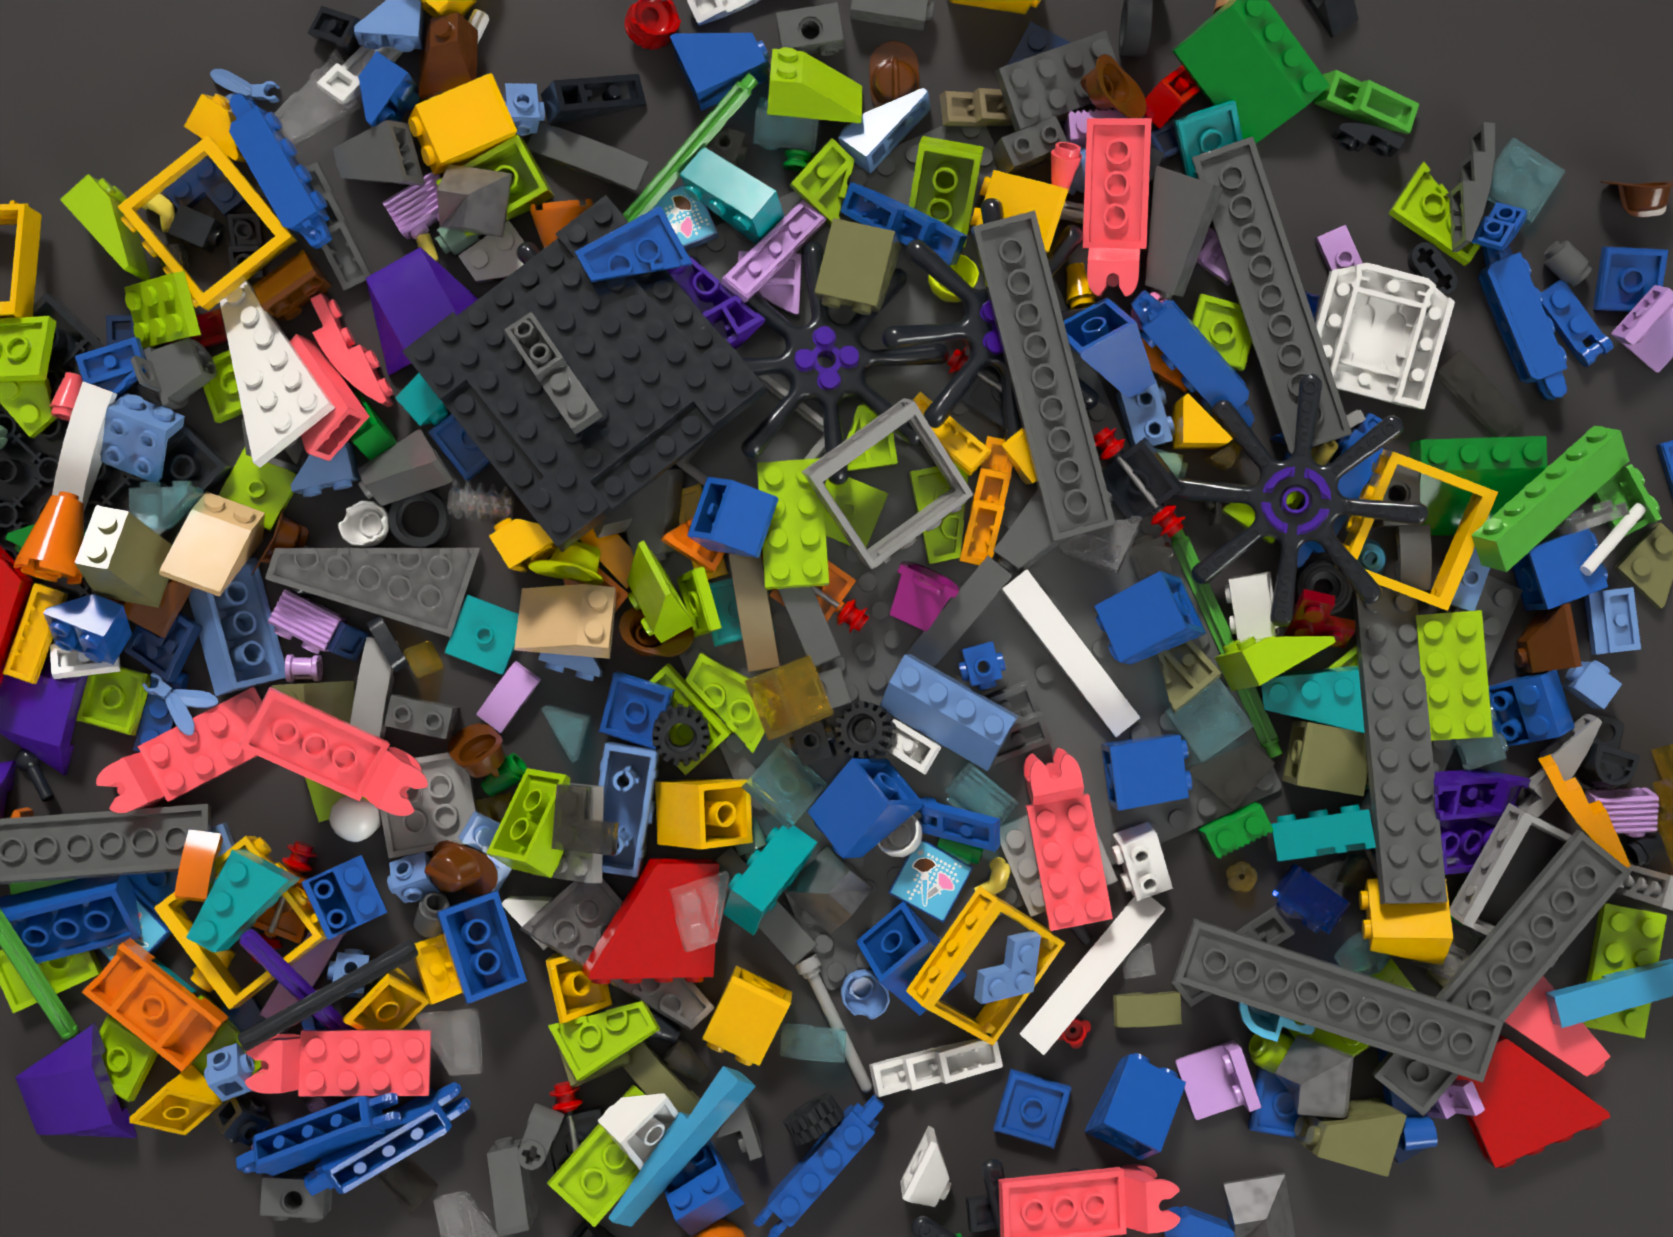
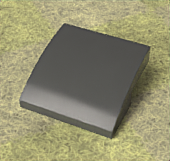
(1030, 728)

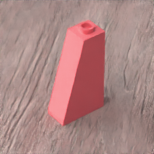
(341, 423)
(1570, 1044)

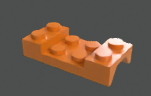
(155, 1005)

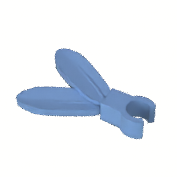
(238, 85)
(178, 700)

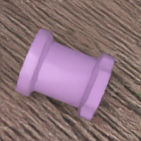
(303, 668)

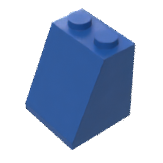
(718, 61)
(1111, 345)
(1552, 571)
(1149, 618)
(1146, 771)
(863, 806)
(898, 951)
(1136, 1107)

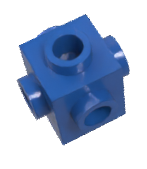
(971, 658)

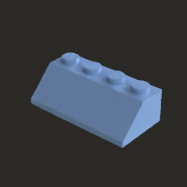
(237, 635)
(947, 711)

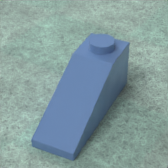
(883, 129)

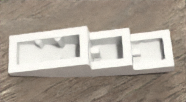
(83, 442)
(934, 1066)

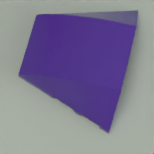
(411, 300)
(721, 307)
(42, 715)
(1469, 810)
(73, 1092)

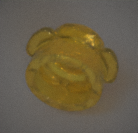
(1245, 884)

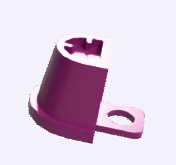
(921, 595)

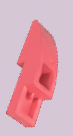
(353, 363)

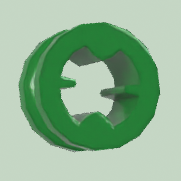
(796, 160)

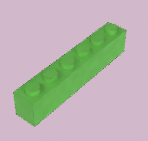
(1550, 498)

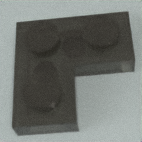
(573, 827)

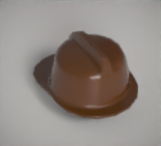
(892, 72)
(1112, 87)
(1644, 198)
(287, 535)
(645, 645)
(477, 750)
(461, 868)

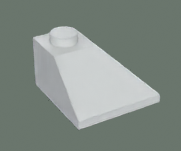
(639, 1124)
(926, 1175)

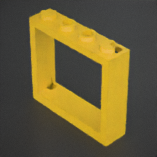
(25, 258)
(244, 271)
(1462, 543)
(955, 950)
(209, 962)

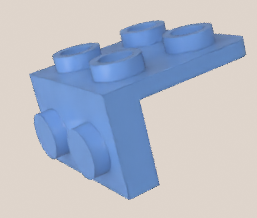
(138, 436)

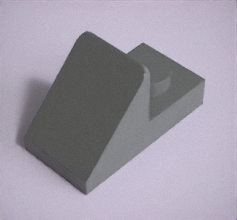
(743, 1121)

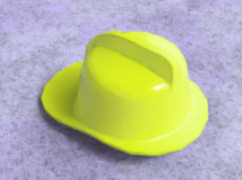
(576, 563)

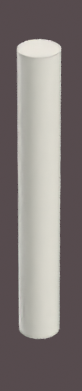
(1612, 539)

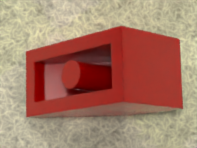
(1170, 96)

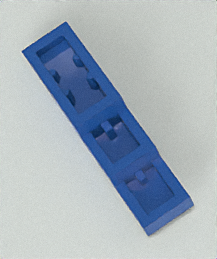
(909, 224)

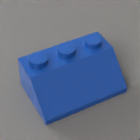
(481, 946)

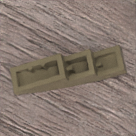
(976, 109)
(754, 612)

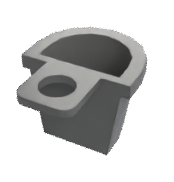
(175, 371)

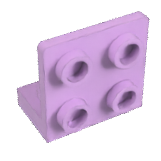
(1649, 328)
(1217, 1080)

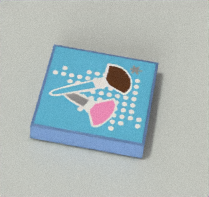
(688, 218)

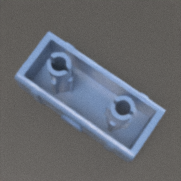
(629, 789)

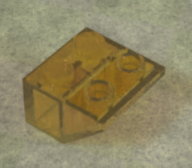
(789, 697)

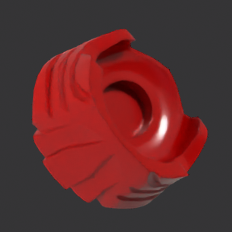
(651, 23)

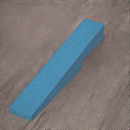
(1611, 993)
(681, 1143)

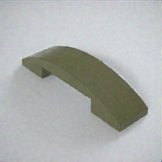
(656, 1078)

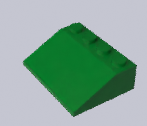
(1254, 60)
(1493, 462)

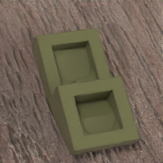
(1147, 1009)

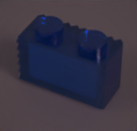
(1311, 899)

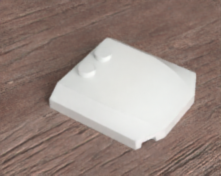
(1383, 332)

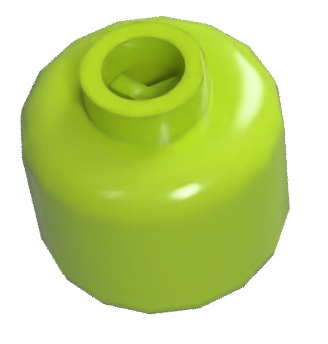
(1269, 1053)

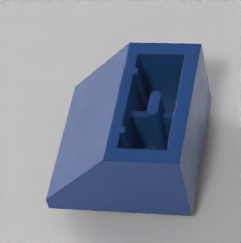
(386, 90)
(732, 517)
(90, 626)
(1531, 708)
(344, 897)
(703, 1191)

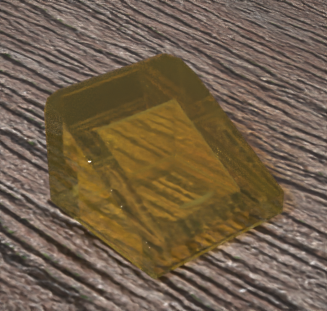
(1225, 457)
(423, 659)
(494, 806)

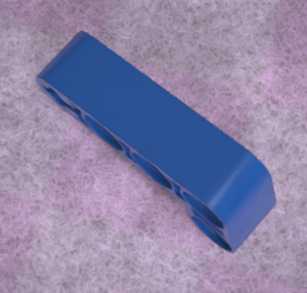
(1418, 1130)

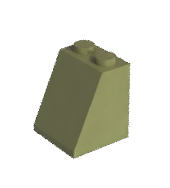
(857, 266)
(123, 558)
(329, 697)
(1326, 758)
(1360, 1140)

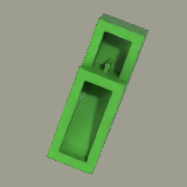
(1367, 102)

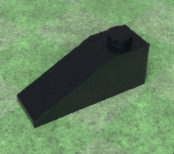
(591, 97)

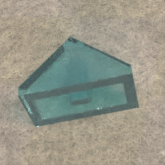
(570, 729)

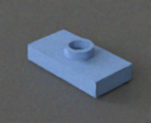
(1470, 584)

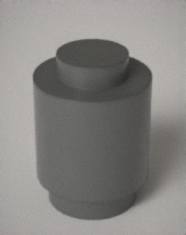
(1567, 262)
(426, 918)

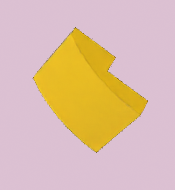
(436, 969)

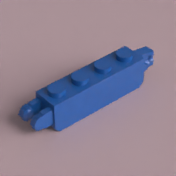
(278, 171)
(1523, 321)
(1191, 353)
(1349, 484)
(421, 1123)
(319, 1134)
(820, 1166)

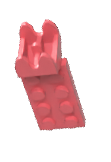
(1116, 201)
(333, 753)
(179, 762)
(1065, 843)
(344, 1063)
(1086, 1203)

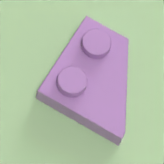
(784, 285)

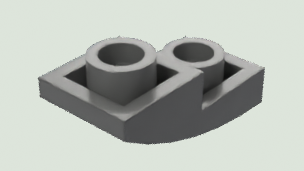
(1414, 556)

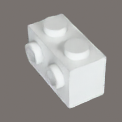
(1252, 604)
(1141, 861)

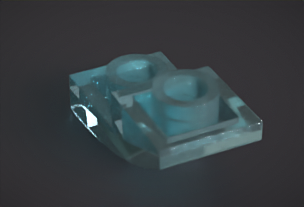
(813, 1043)

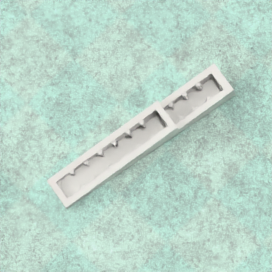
(1070, 652)
(1091, 973)

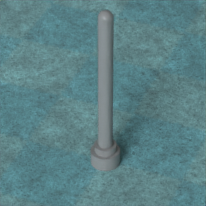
(809, 969)

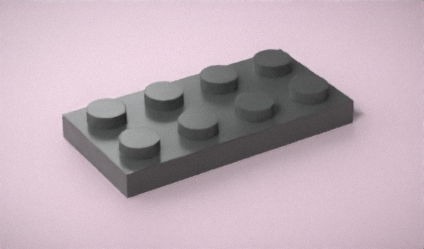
(1051, 80)

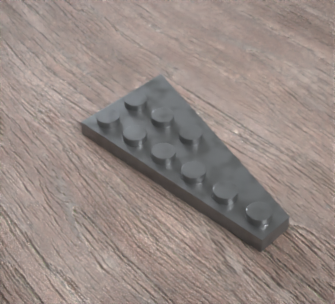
(398, 583)
(573, 928)

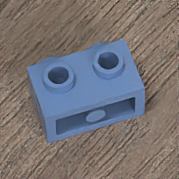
(1146, 417)

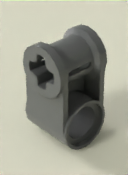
(540, 1132)

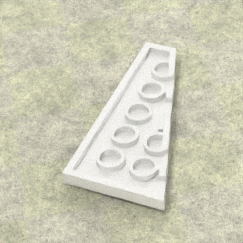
(272, 380)

